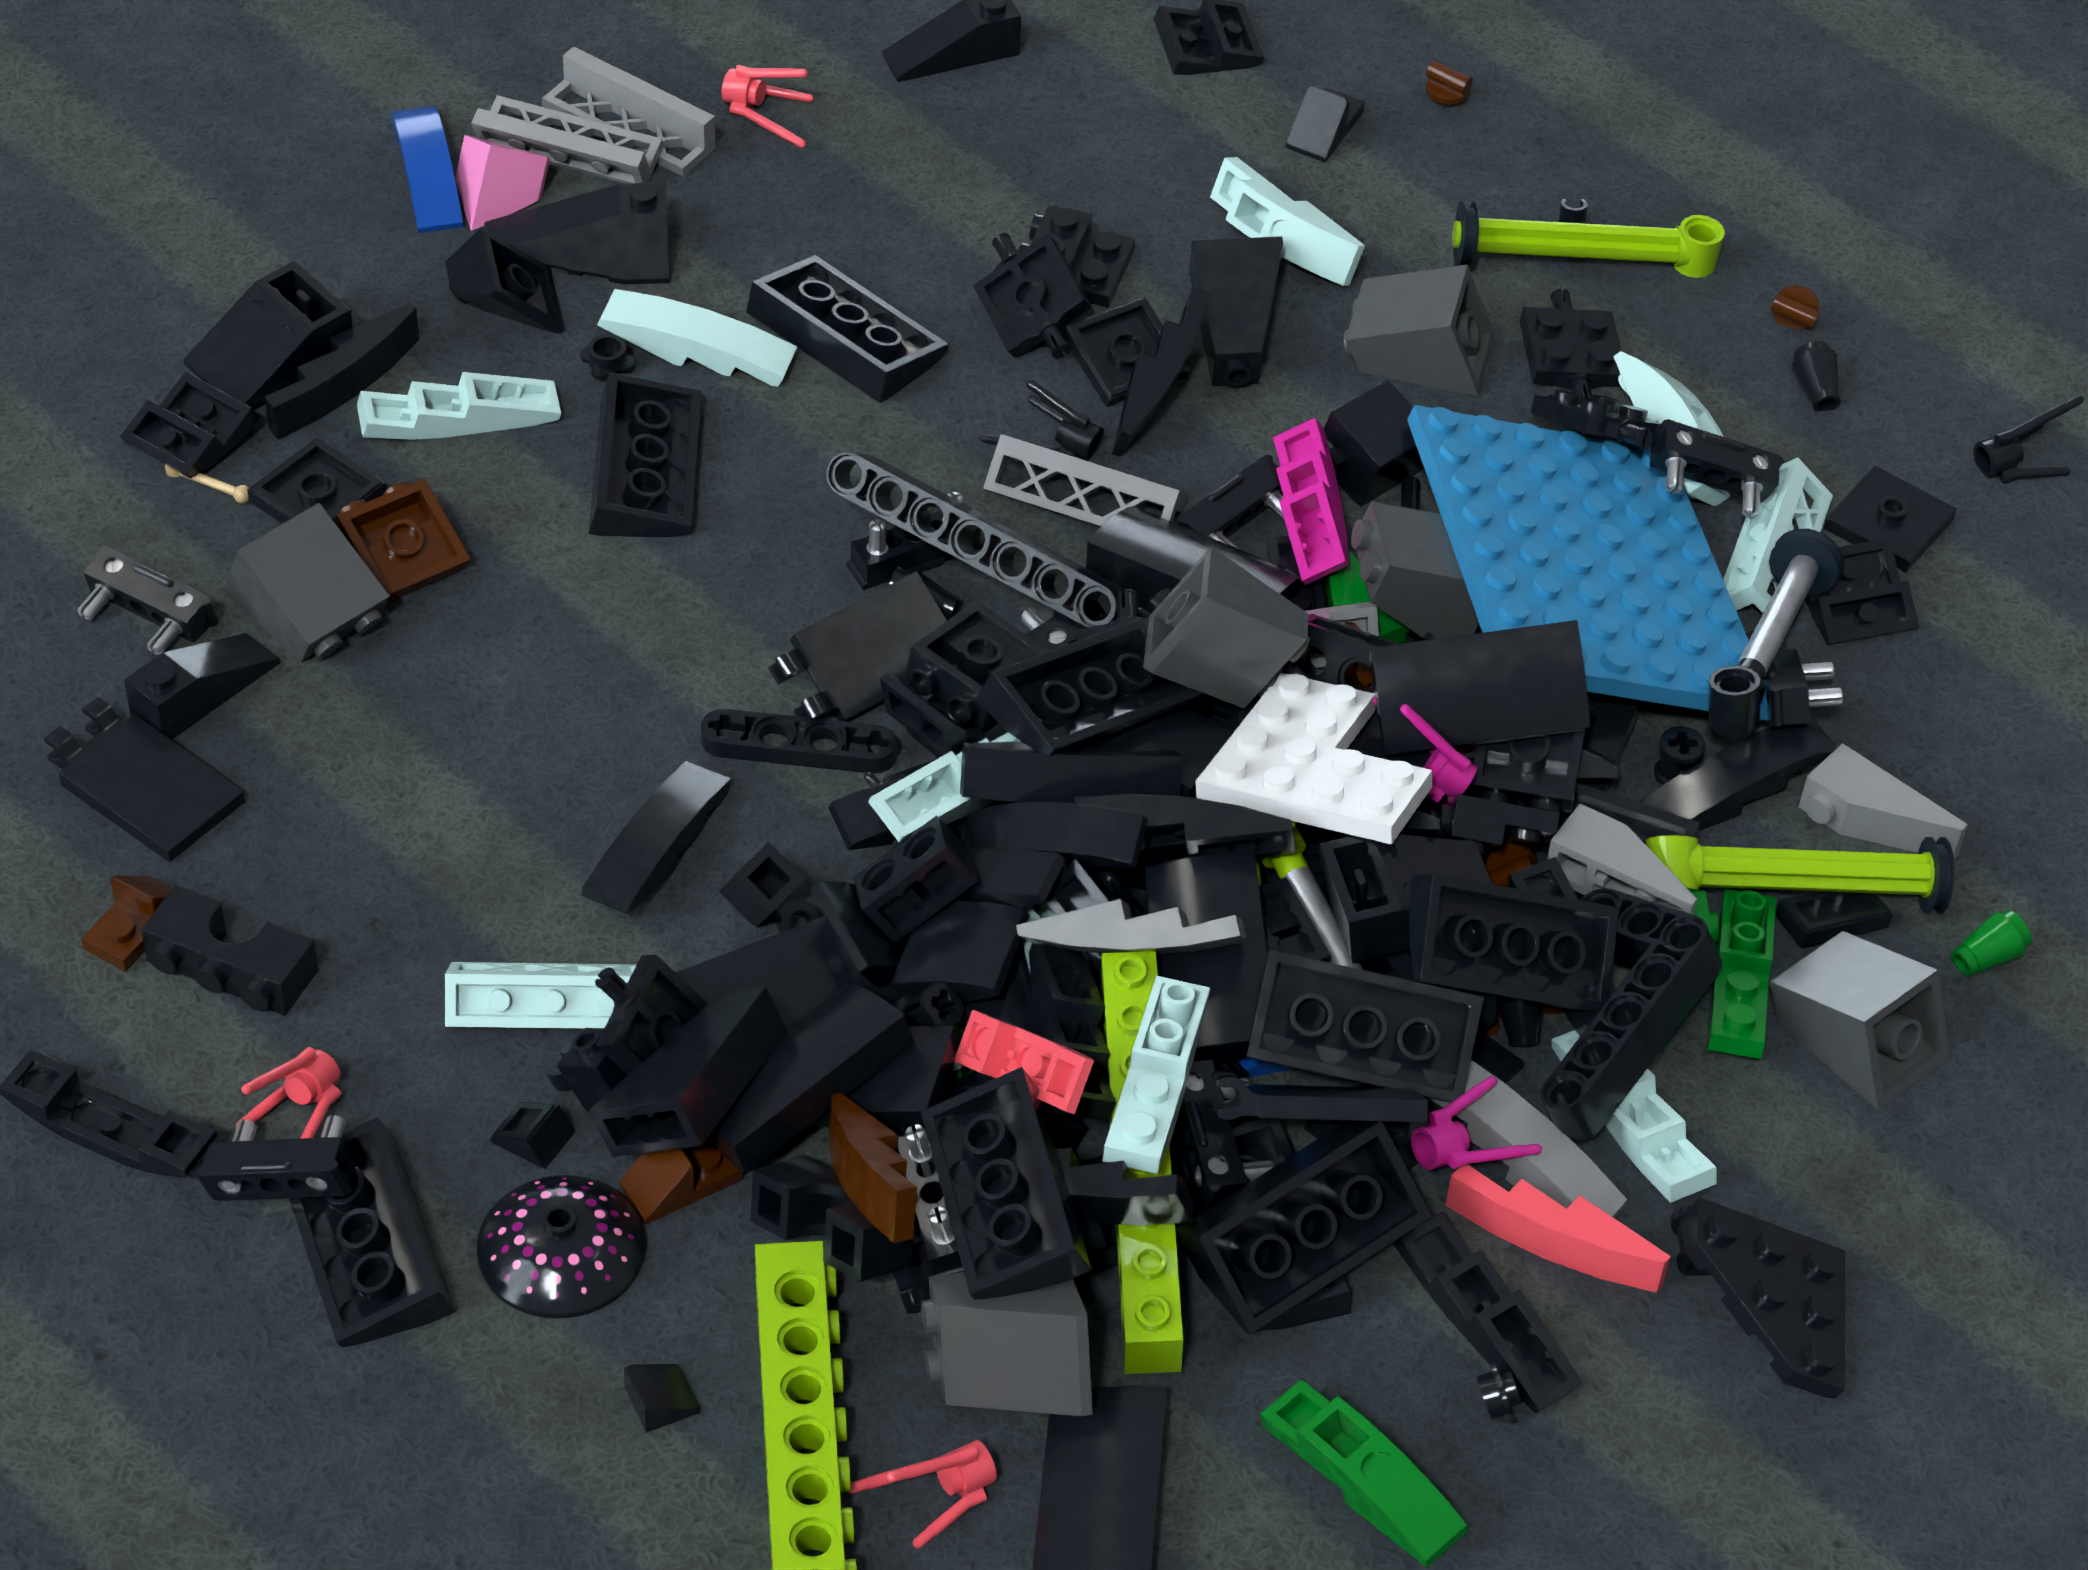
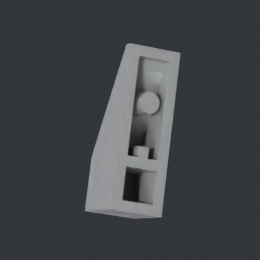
(1874, 805)
(1608, 854)

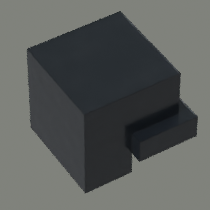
(1372, 443)

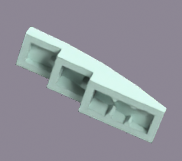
(684, 330)
(473, 407)
(926, 794)
(1654, 1136)

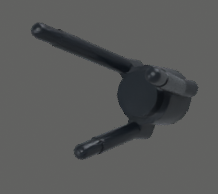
(1075, 433)
(2004, 451)

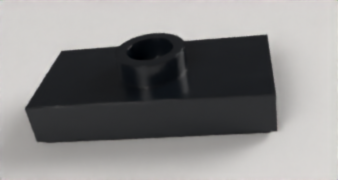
(1823, 914)

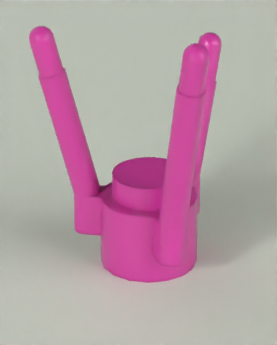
(1449, 768)
(1448, 1141)

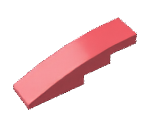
(1571, 1236)

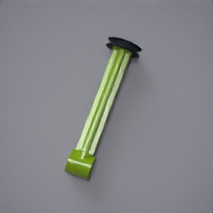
(1689, 246)
(1923, 874)

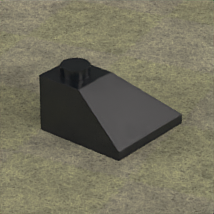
(504, 282)

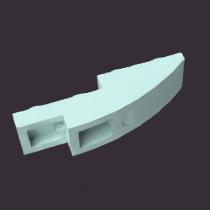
(1307, 233)
(1671, 400)
(1157, 1075)

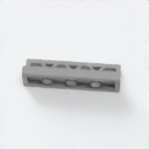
(638, 105)
(570, 148)
(1075, 470)

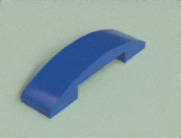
(428, 169)

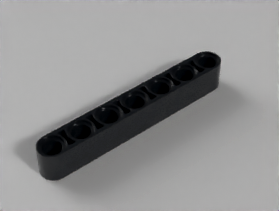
(957, 532)

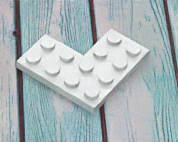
(1296, 764)

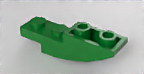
(1741, 988)
(1368, 1468)

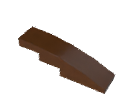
(871, 1169)

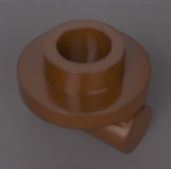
(1446, 84)
(1796, 307)
(1506, 860)

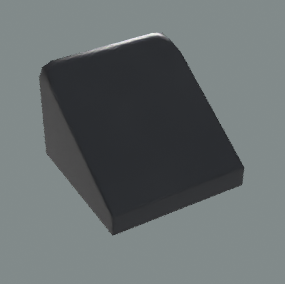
(534, 1132)
(659, 1394)

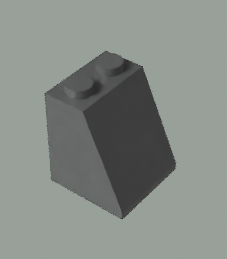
(1422, 329)
(1413, 570)
(306, 585)
(1224, 632)
(1865, 1015)
(1009, 1349)

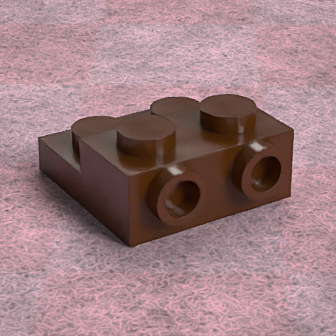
(403, 538)

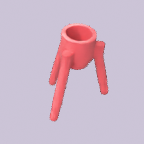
(744, 89)
(308, 1079)
(958, 1471)

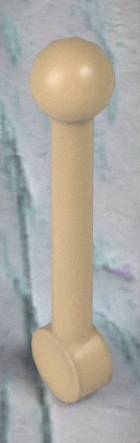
(239, 493)

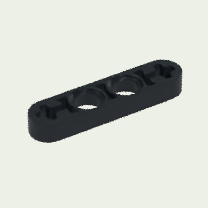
(799, 734)

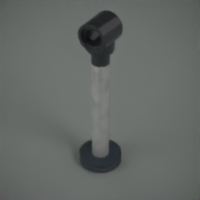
(1804, 567)

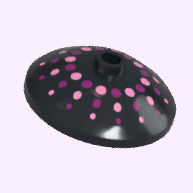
(566, 1267)

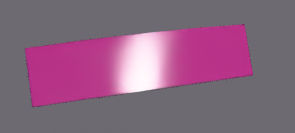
(1311, 501)

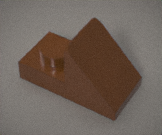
(118, 932)
(676, 1178)

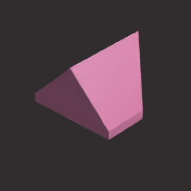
(497, 179)

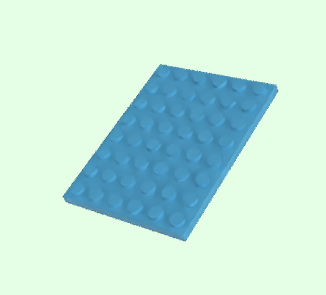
(1588, 535)

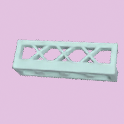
(1749, 566)
(528, 995)

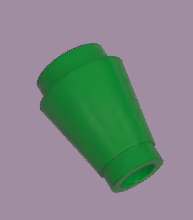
(1993, 943)

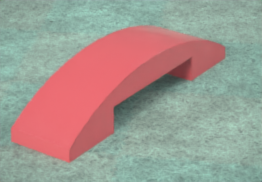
(1000, 1047)

